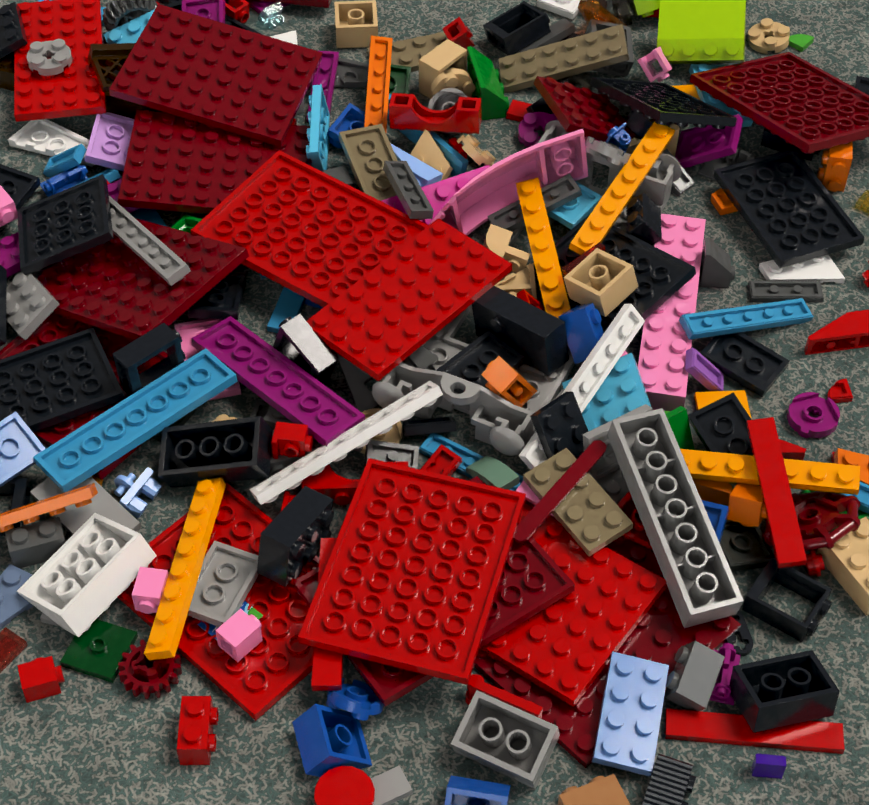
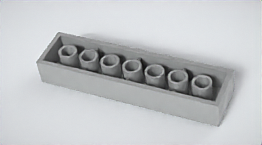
(674, 518)

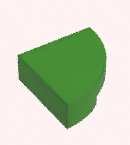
(800, 41)

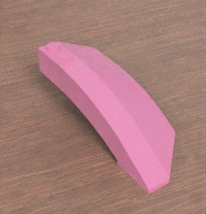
(497, 187)

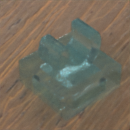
(272, 13)

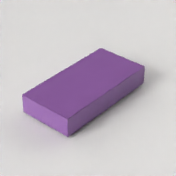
(704, 370)

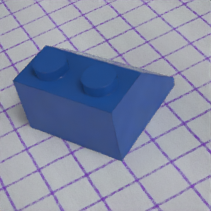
(582, 330)
(330, 740)
(475, 792)

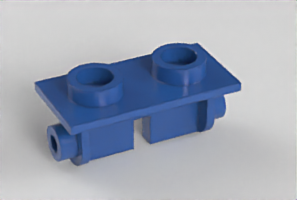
(619, 137)
(64, 180)

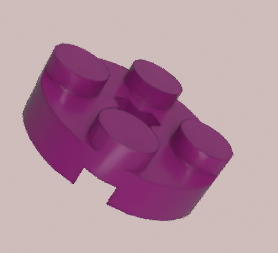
(532, 123)
(812, 427)

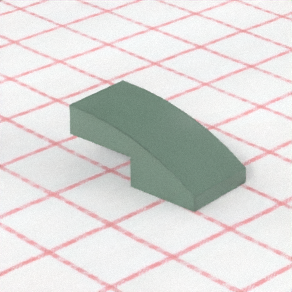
(493, 473)

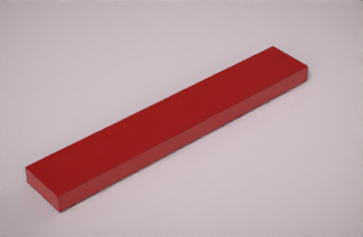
(776, 493)
(327, 665)
(734, 730)

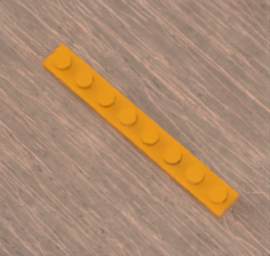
(622, 188)
(542, 247)
(800, 473)
(185, 570)

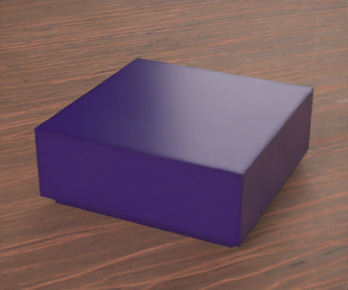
(769, 766)

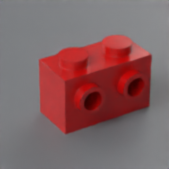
(196, 730)

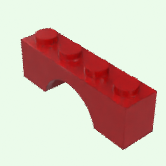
(410, 114)
(335, 486)

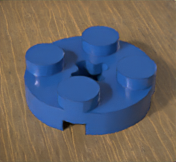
(355, 698)

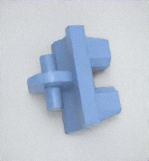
(144, 484)

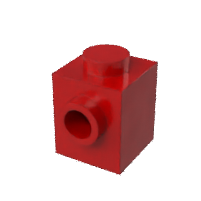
(40, 678)

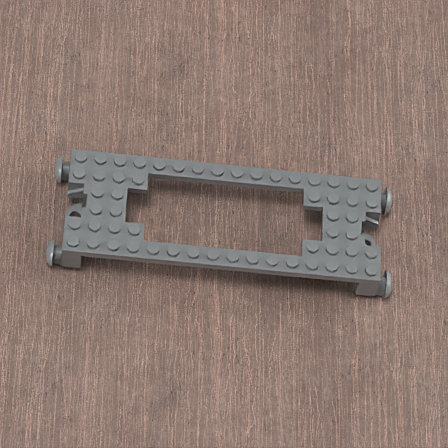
(496, 419)

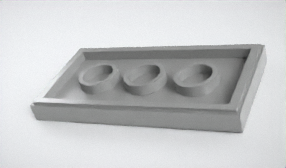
(101, 504)

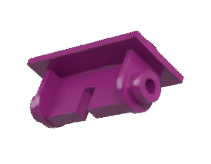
(721, 689)

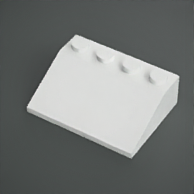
(87, 573)

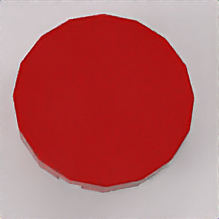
(344, 787)

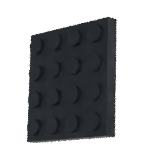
(64, 225)

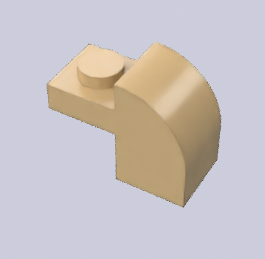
(498, 241)

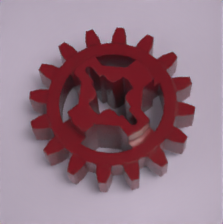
(142, 679)

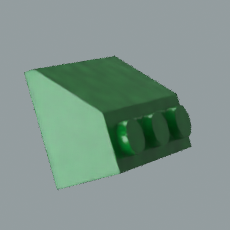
(486, 85)

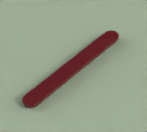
(559, 491)

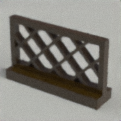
(108, 55)

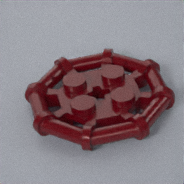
(819, 514)

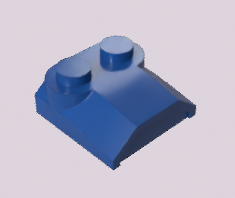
(349, 119)

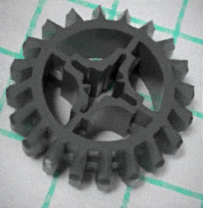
(122, 11)

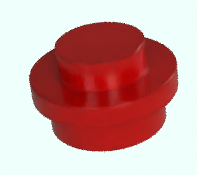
(814, 563)

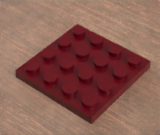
(580, 108)

